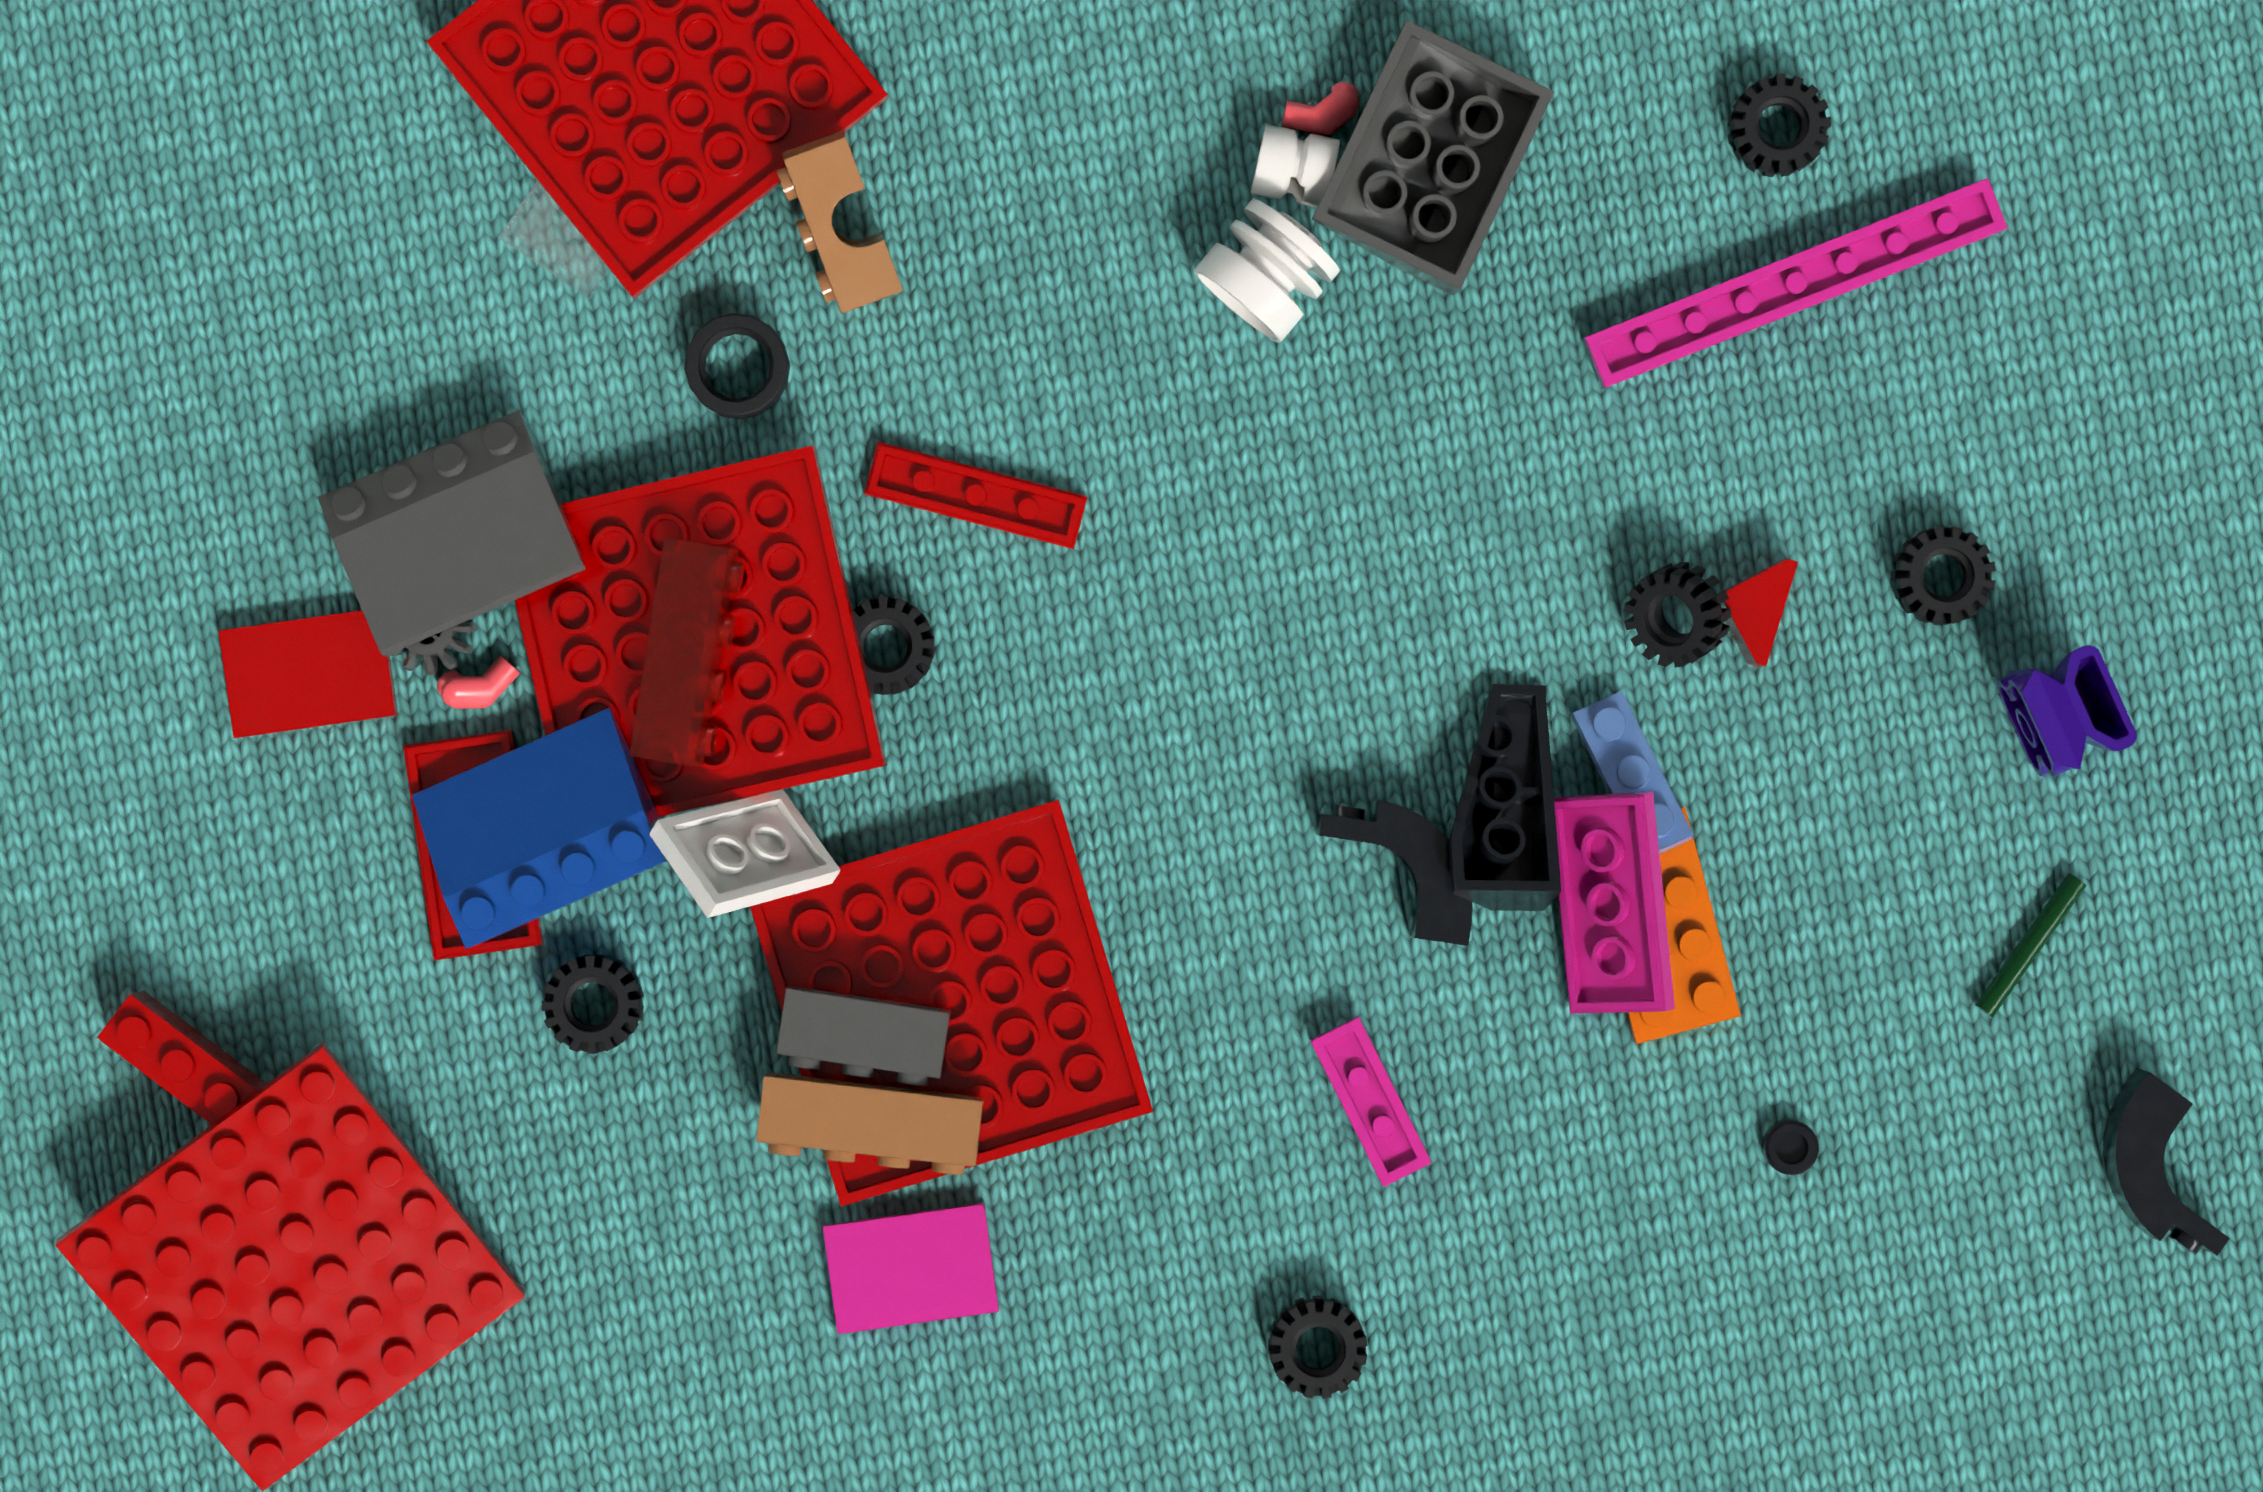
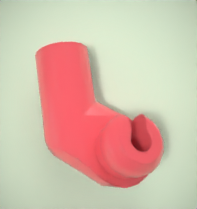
(477, 691)

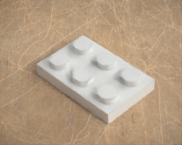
(744, 852)

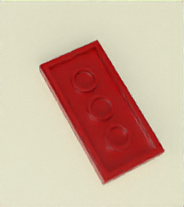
(426, 766)

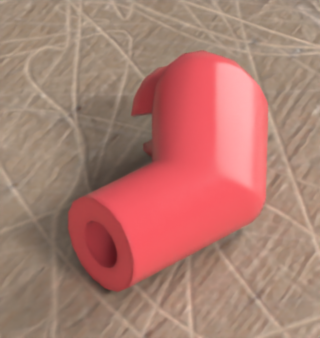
(1327, 115)

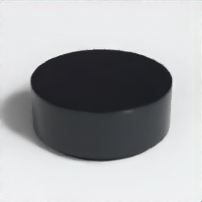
(1790, 1147)

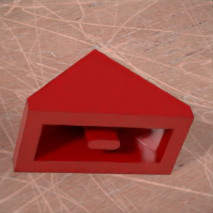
(1758, 608)

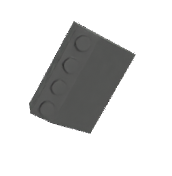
(1432, 157)
(451, 532)

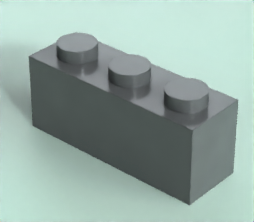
(863, 1034)

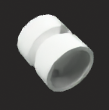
(1294, 165)

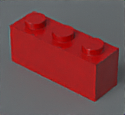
(178, 1057)

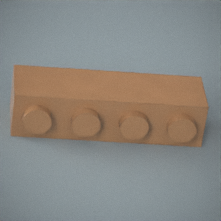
(869, 1121)

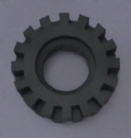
(1806, 107)
(1975, 568)
(1654, 629)
(919, 643)
(569, 1027)
(1326, 1379)

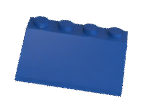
(539, 828)

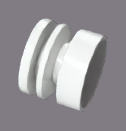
(1267, 270)

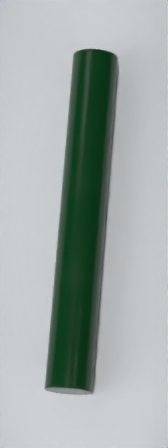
(2030, 945)

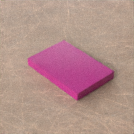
(910, 1268)

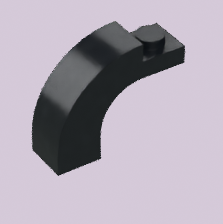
(1426, 854)
(2133, 1157)

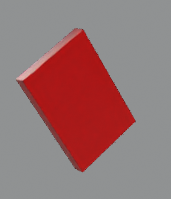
(305, 674)

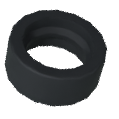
(696, 362)

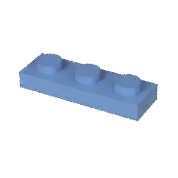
(1629, 763)

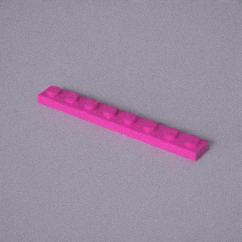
(1795, 283)

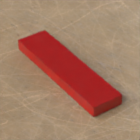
(975, 495)

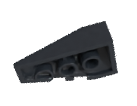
(1506, 819)

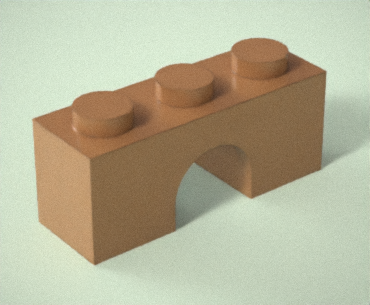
(854, 268)

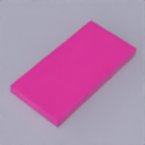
(1612, 904)

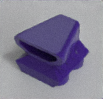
(2065, 711)

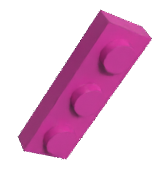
(1370, 1101)

